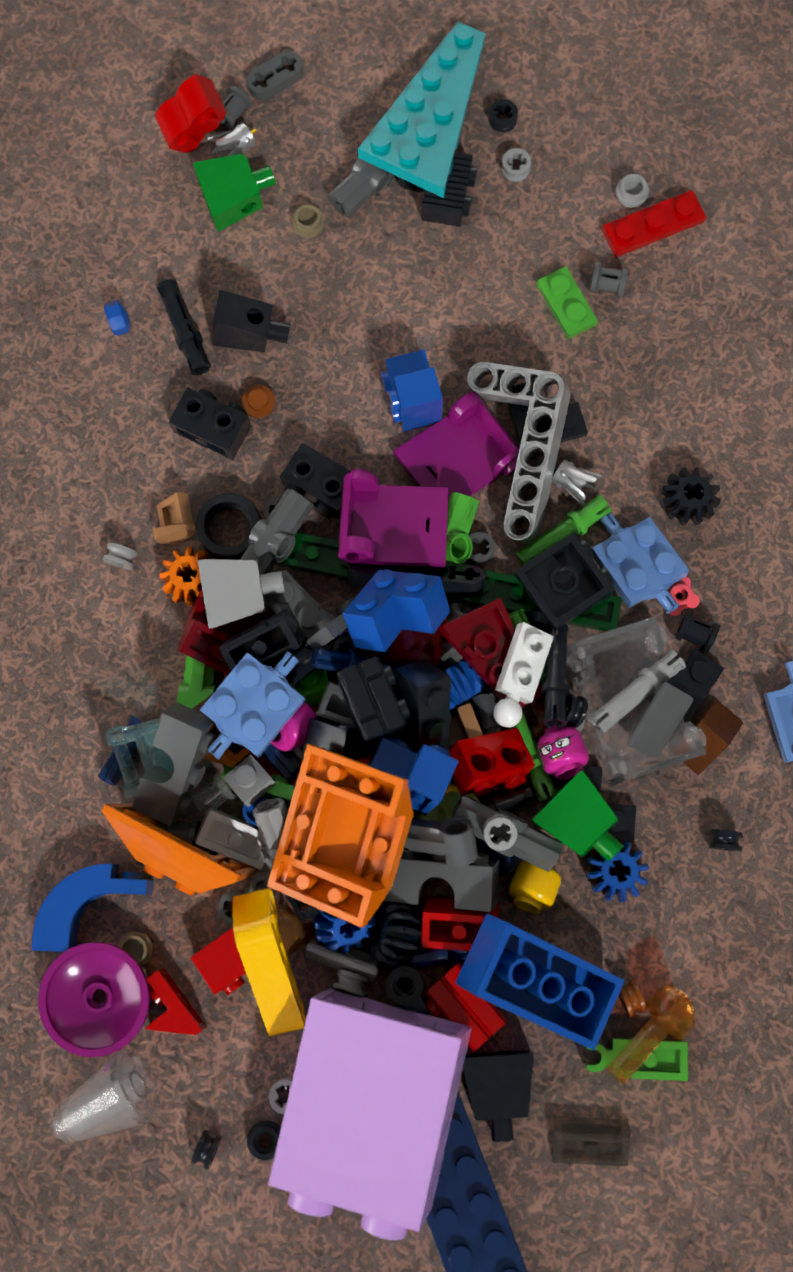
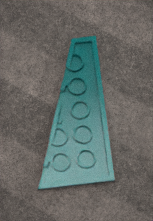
(427, 119)

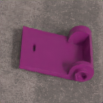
(460, 450)
(390, 523)

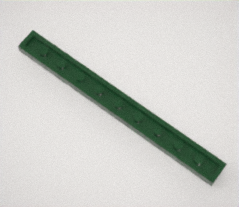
(321, 557)

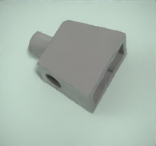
(235, 589)

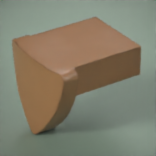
(175, 520)
(463, 725)

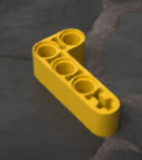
(267, 962)

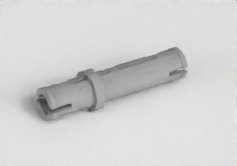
(636, 692)

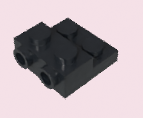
(565, 581)

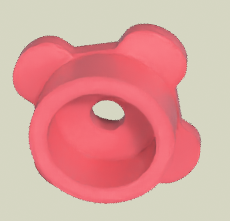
(688, 600)

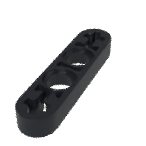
(457, 579)

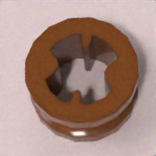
(632, 999)

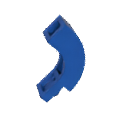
(61, 911)

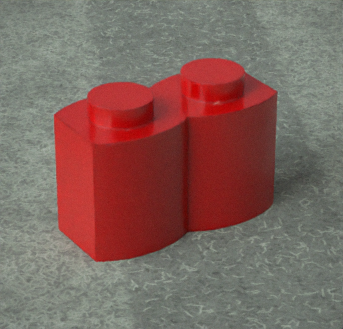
(190, 114)

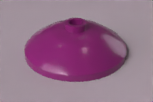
(70, 1005)

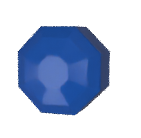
(117, 317)

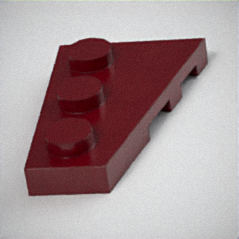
(484, 641)

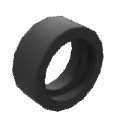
(207, 513)

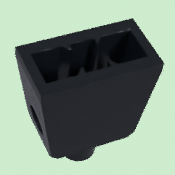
(245, 323)
(499, 1088)

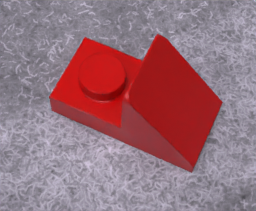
(180, 1013)

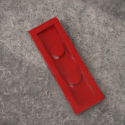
(653, 223)

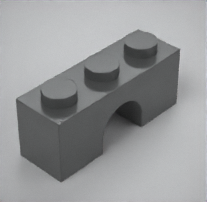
(185, 738)
(473, 885)

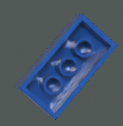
(539, 982)

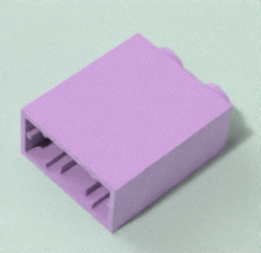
(369, 1112)

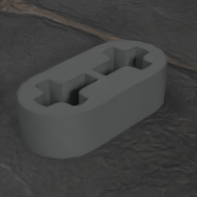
(275, 76)

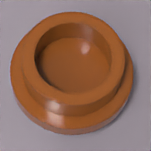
(258, 401)

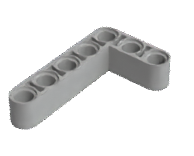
(532, 441)

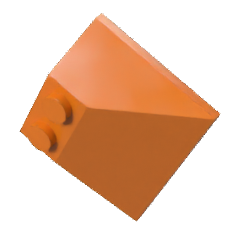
(342, 836)
(172, 856)

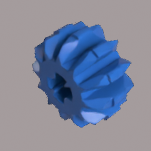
(464, 683)
(611, 882)
(339, 933)

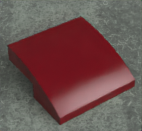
(204, 642)

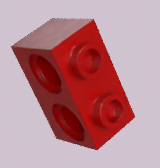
(491, 762)

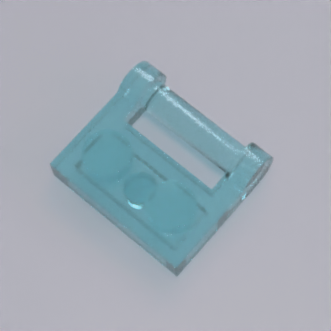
(151, 756)

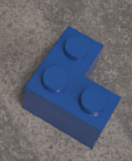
(412, 390)
(395, 603)
(426, 770)

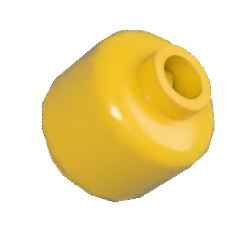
(534, 887)

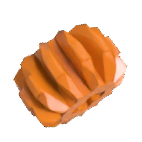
(174, 579)

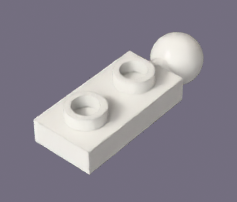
(521, 672)
(231, 837)

